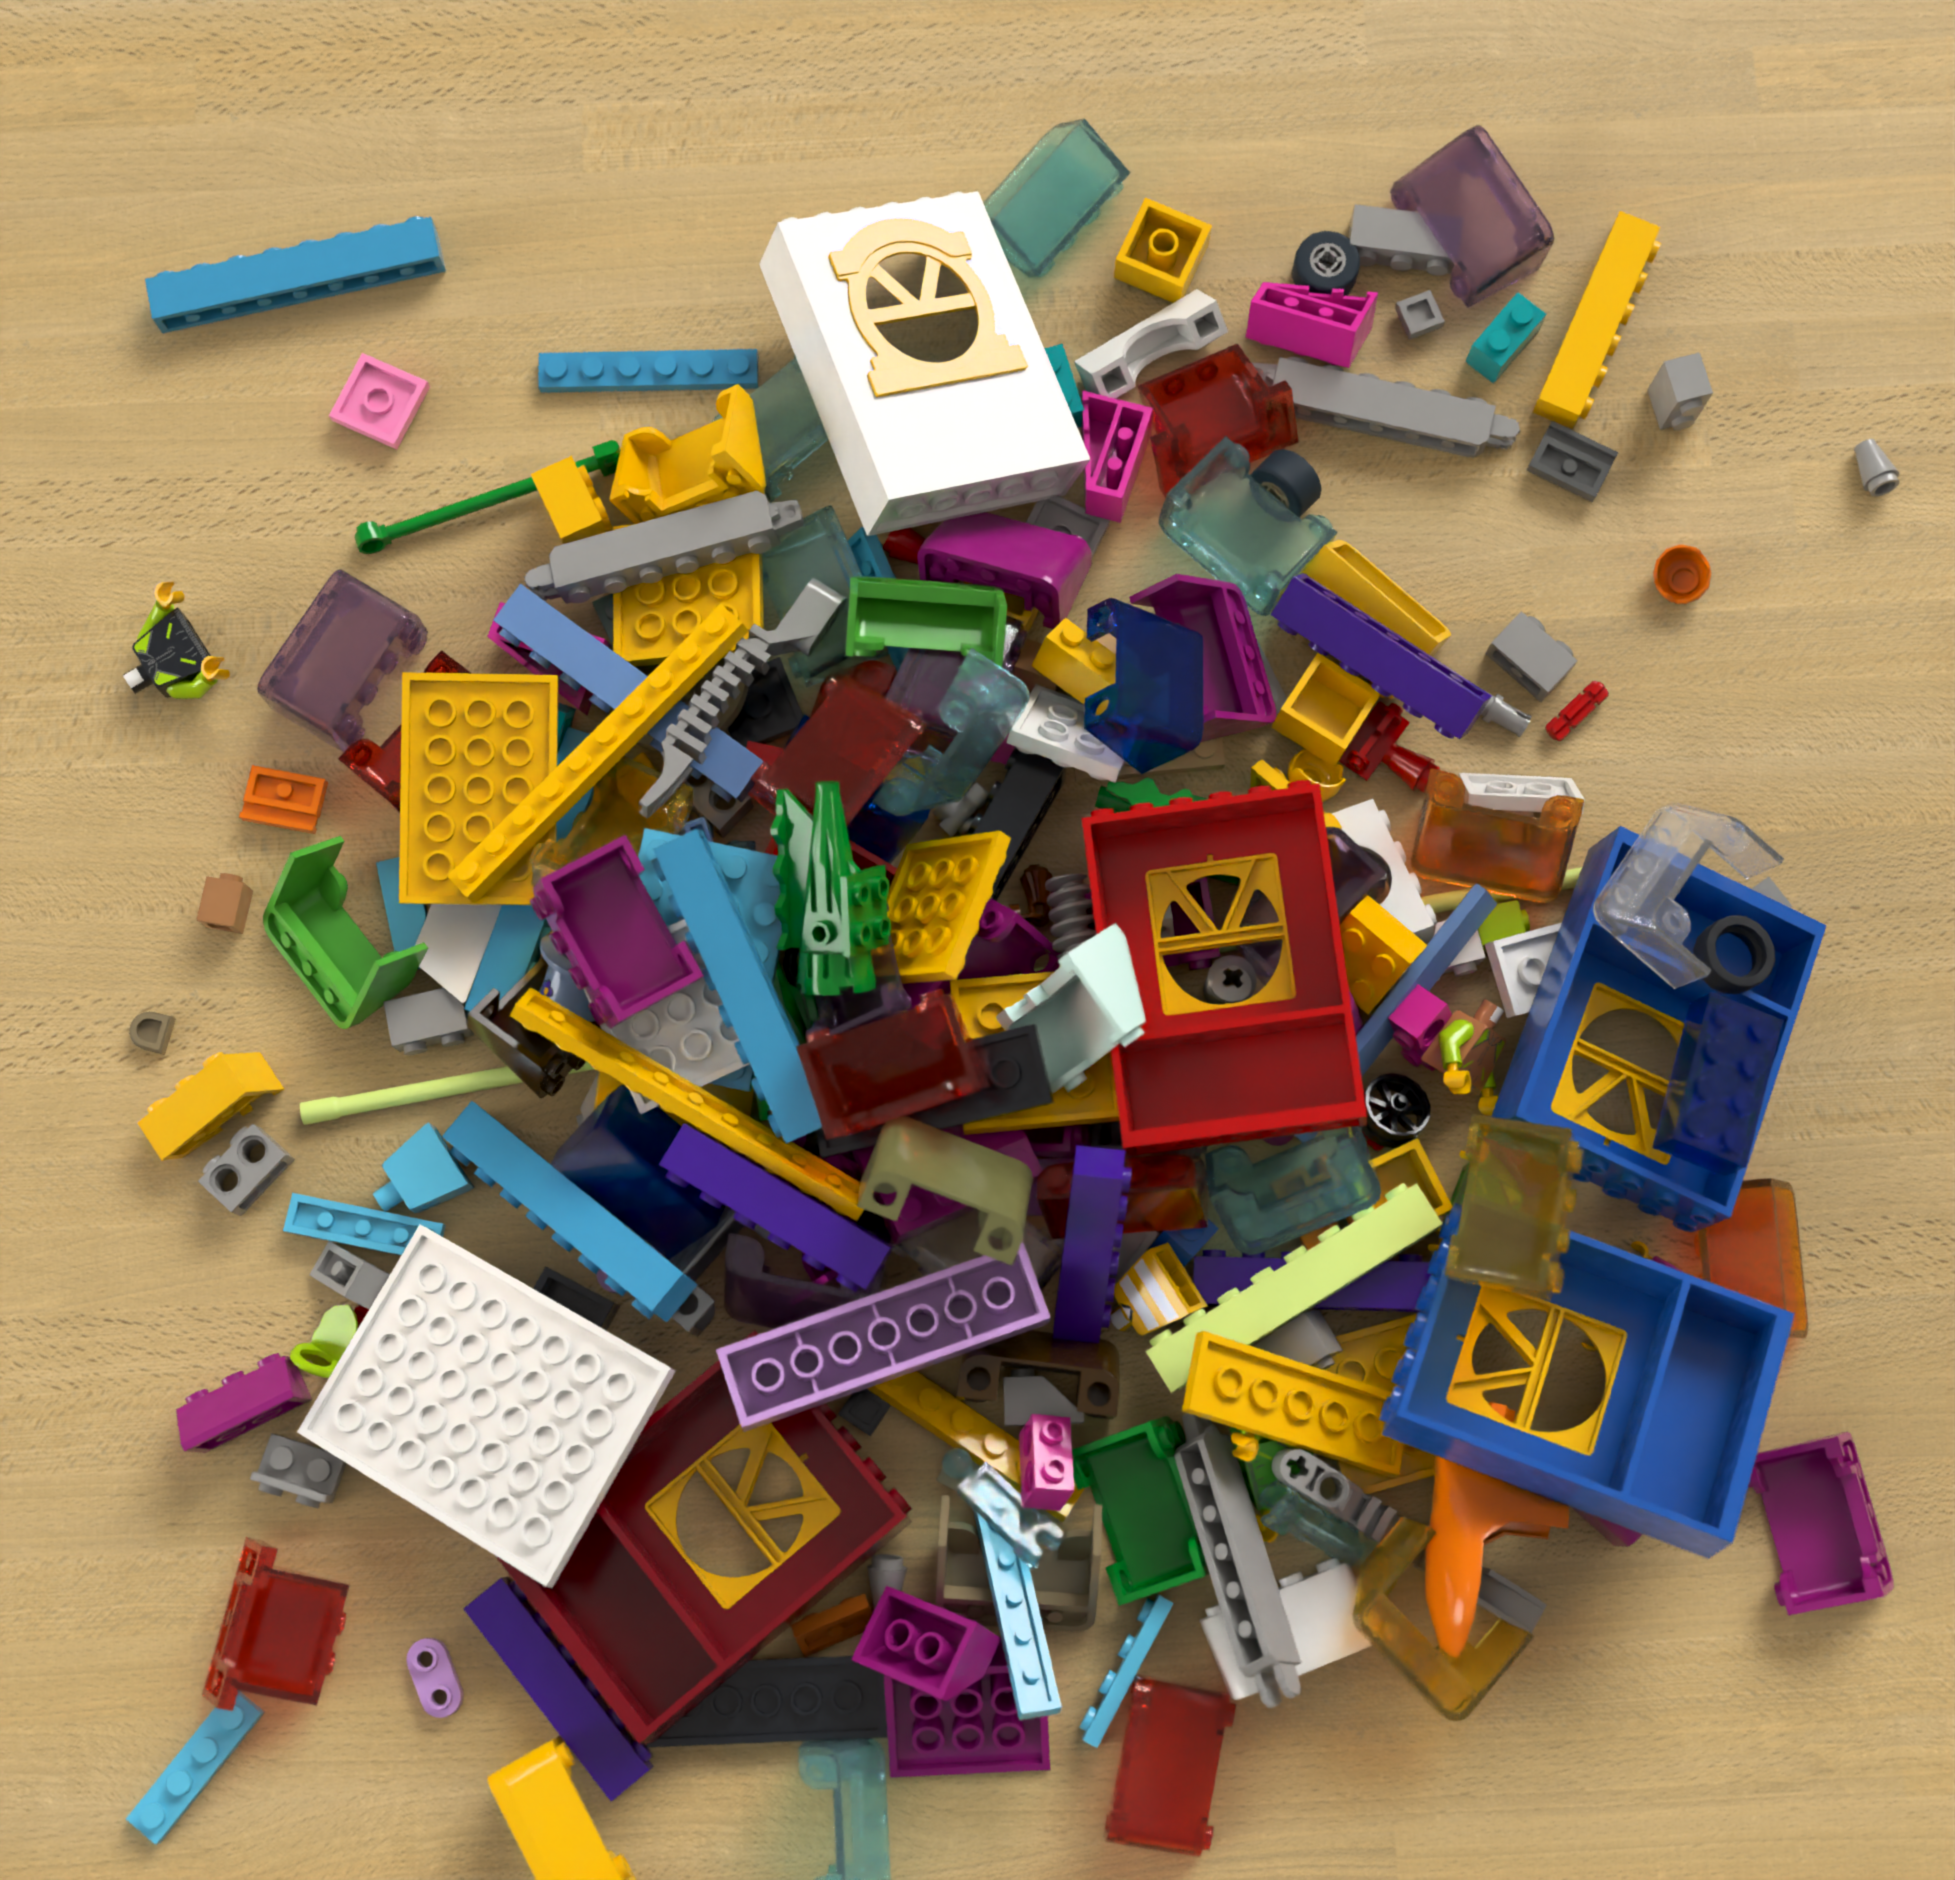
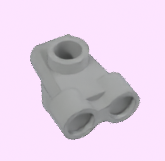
(960, 815)

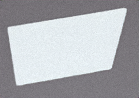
(456, 944)

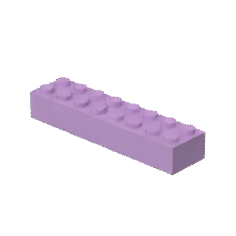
(881, 1337)

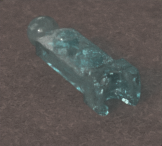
(1002, 1507)
(1312, 1524)

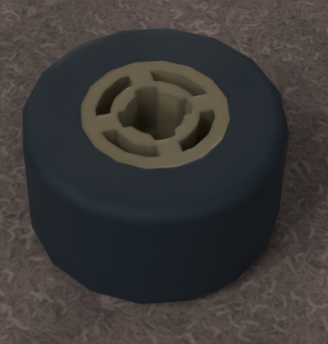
(1289, 480)

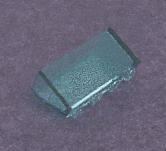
(1053, 195)

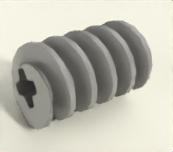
(1069, 912)
(1229, 970)

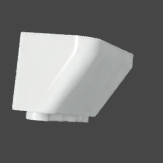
(1318, 1616)

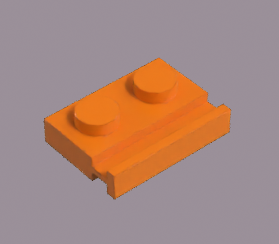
(283, 799)

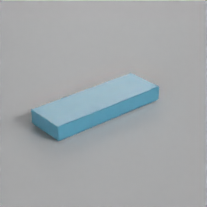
(403, 919)

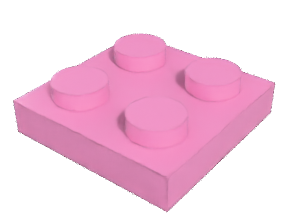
(379, 401)

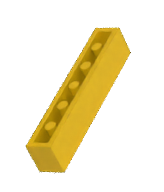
(1597, 319)

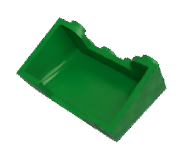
(1142, 1508)

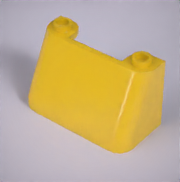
(692, 470)

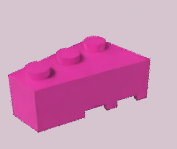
(1311, 323)
(1116, 443)

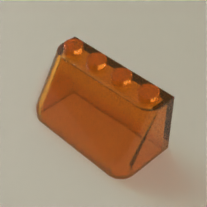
(1759, 1250)

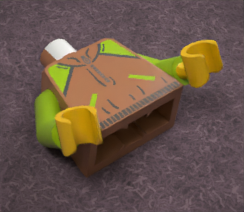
(1468, 1052)

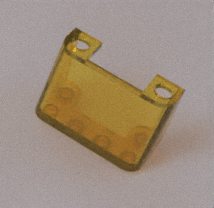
(612, 815)
(1515, 1206)

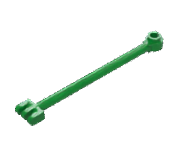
(374, 538)

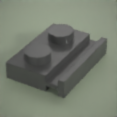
(1572, 461)

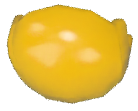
(1311, 767)

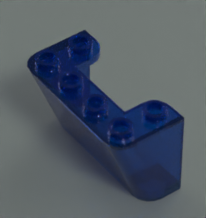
(1157, 688)

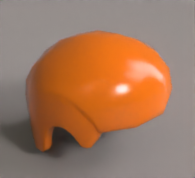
(1682, 574)

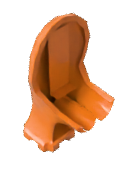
(1466, 1515)

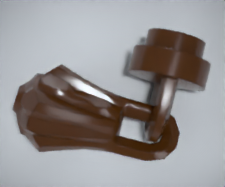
(1034, 886)

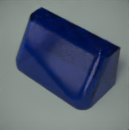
(617, 1164)

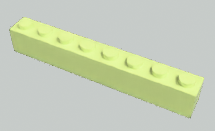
(1301, 1282)

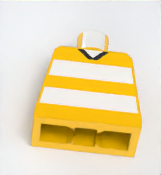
(1155, 1292)

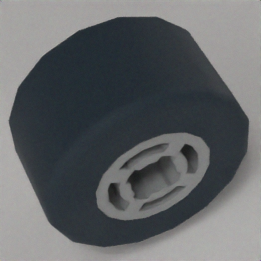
(1322, 277)

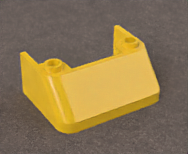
(552, 1818)

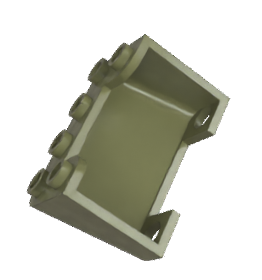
(954, 1168)

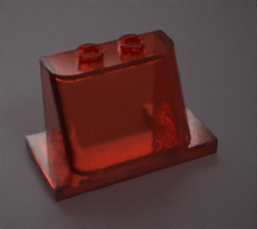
(1207, 402)
(275, 1631)

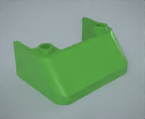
(925, 616)
(326, 944)

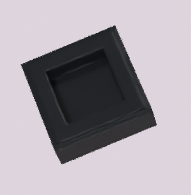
(865, 1410)

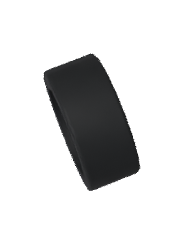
(1758, 943)

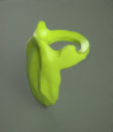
(327, 1343)

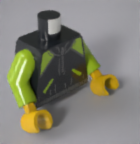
(173, 652)

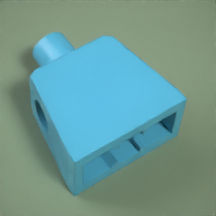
(422, 1173)

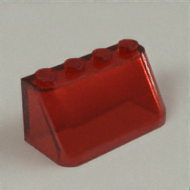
(1162, 1195)

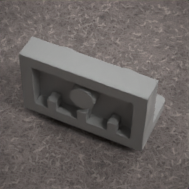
(299, 1470)

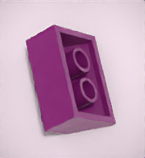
(241, 1404)
(925, 1645)

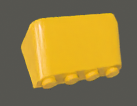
(1373, 592)

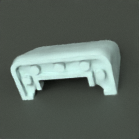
(1082, 1008)

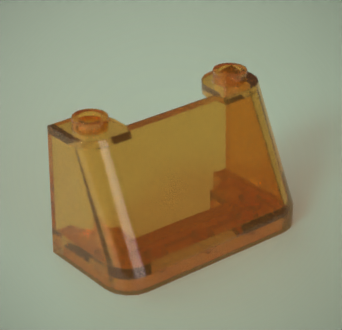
(1493, 847)

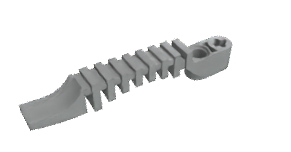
(798, 631)
(1376, 1520)

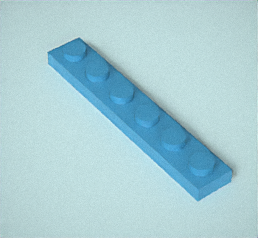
(647, 370)

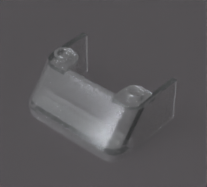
(1640, 895)

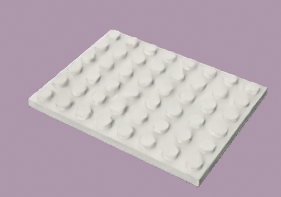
(486, 1404)

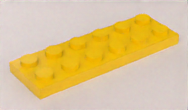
(1290, 1403)

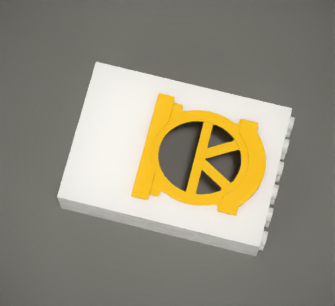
(909, 432)

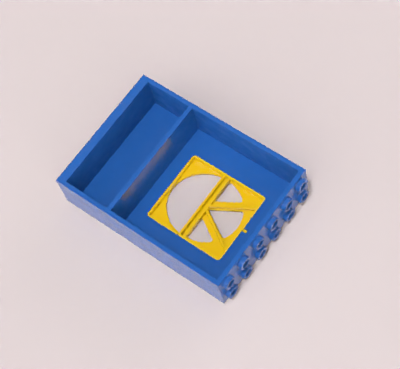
(1598, 974)
(1679, 1404)

